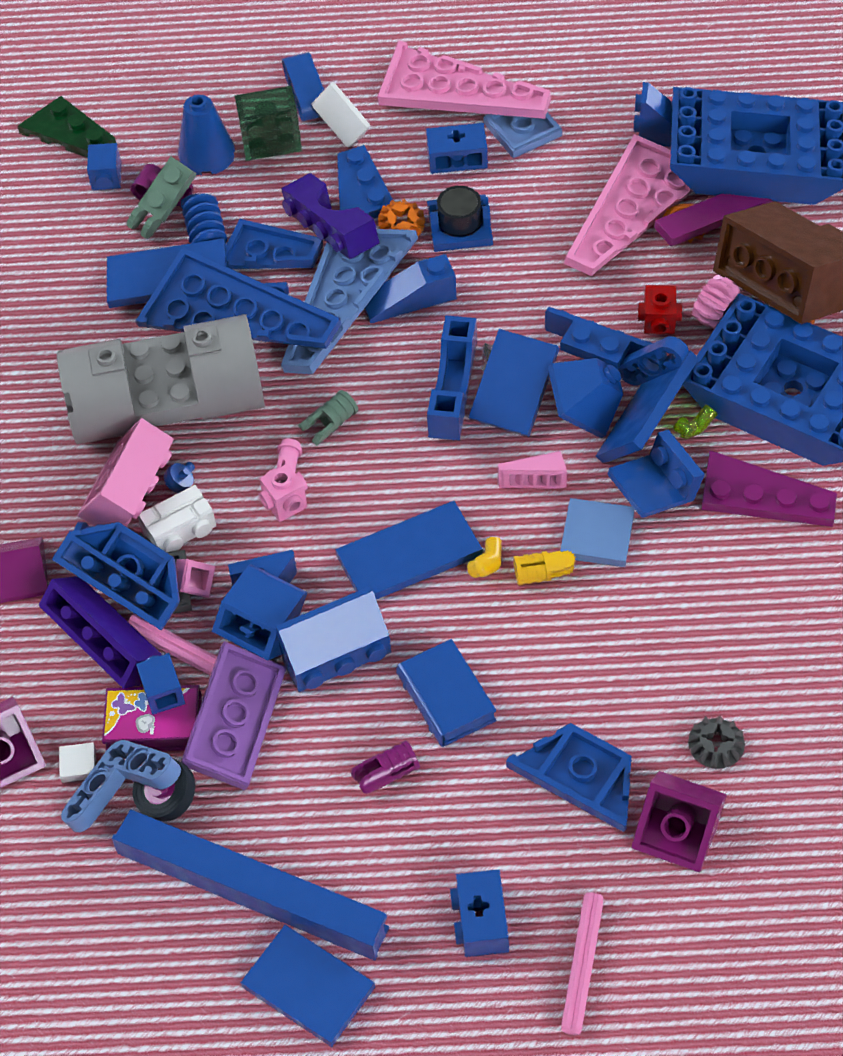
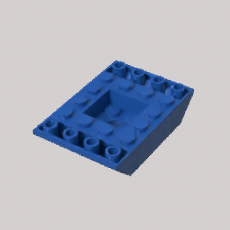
(757, 145)
(751, 364)

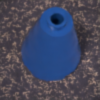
(204, 138)

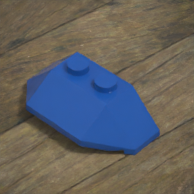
(124, 569)

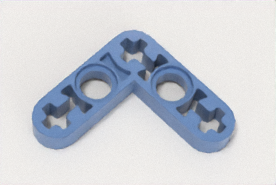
(111, 773)

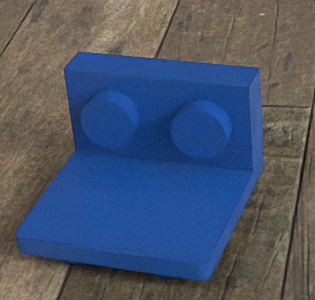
(660, 479)

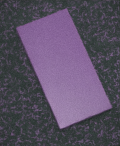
(233, 716)

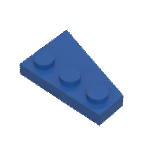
(360, 182)
(270, 247)

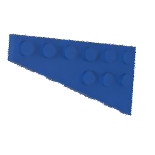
(205, 291)

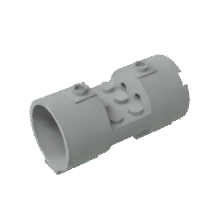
(161, 379)

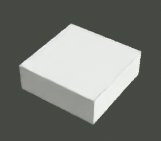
(76, 761)

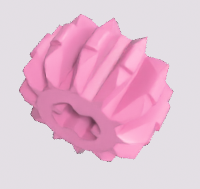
(715, 300)

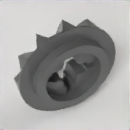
(703, 749)

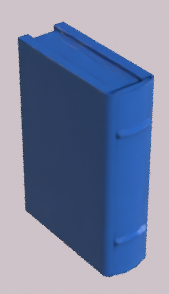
(446, 693)

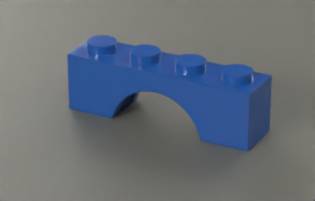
(455, 370)

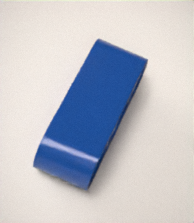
(305, 83)

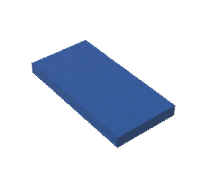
(137, 274)
(644, 412)
(410, 551)

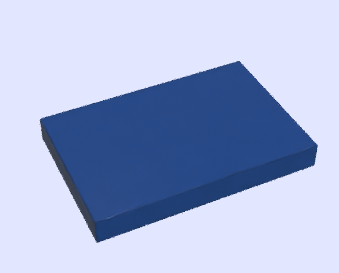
(513, 383)
(308, 985)

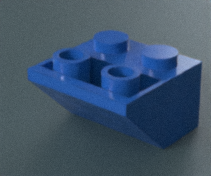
(254, 610)

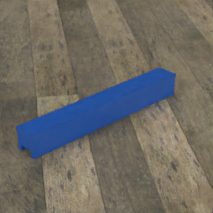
(252, 884)

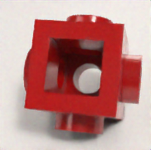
(659, 309)

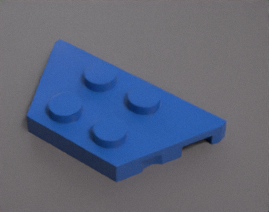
(581, 772)

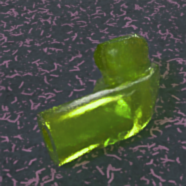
(697, 425)

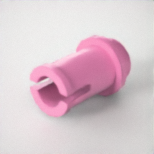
(289, 452)

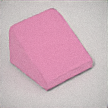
(194, 577)

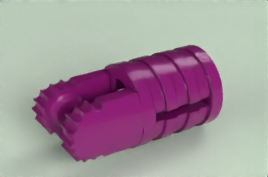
(385, 767)

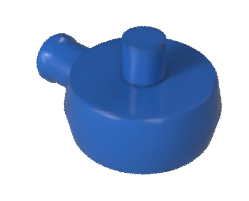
(179, 476)

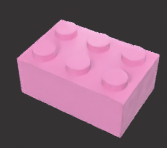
(127, 476)

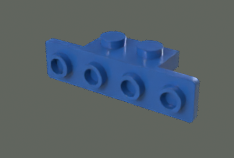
(590, 339)

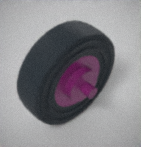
(169, 802)

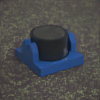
(459, 213)

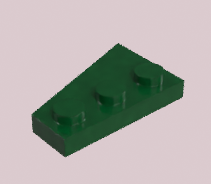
(66, 126)

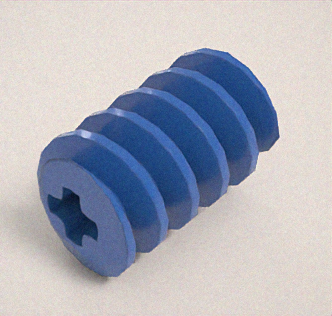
(202, 218)

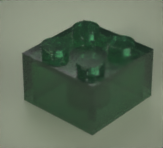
(268, 123)

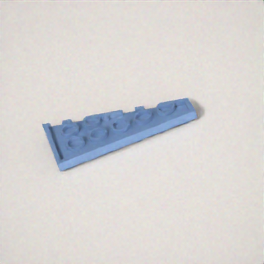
(345, 289)

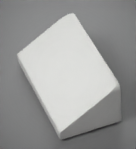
(341, 115)

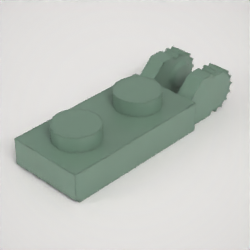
(161, 197)

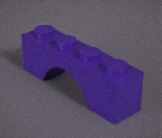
(345, 230)

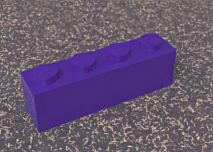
(97, 628)

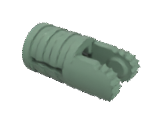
(331, 415)

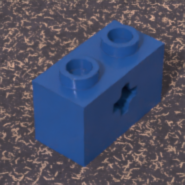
(457, 148)
(482, 893)

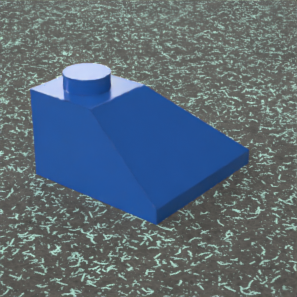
(586, 393)

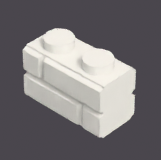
(178, 520)

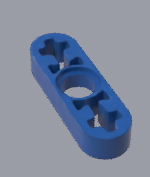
(656, 351)

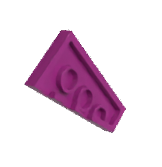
(759, 492)

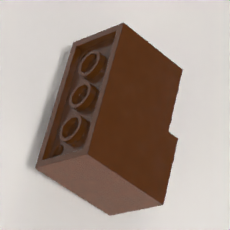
(783, 260)

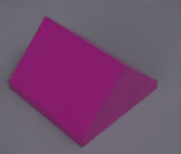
(22, 570)

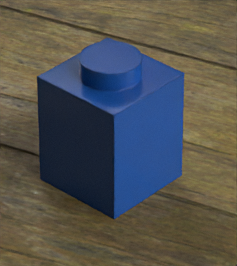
(104, 166)
(160, 683)

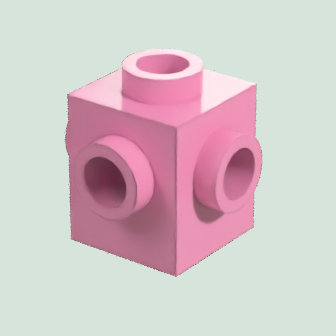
(283, 492)

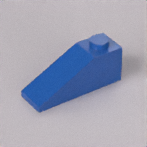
(413, 289)

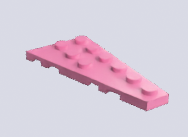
(449, 84)
(628, 206)

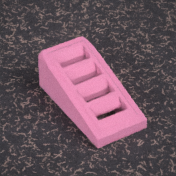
(534, 472)

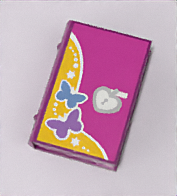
(130, 719)

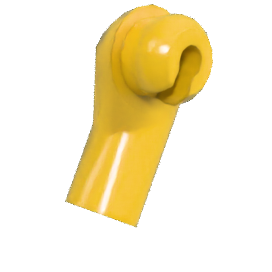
(487, 562)

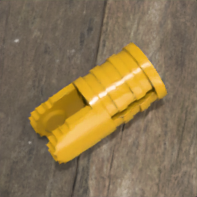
(542, 566)

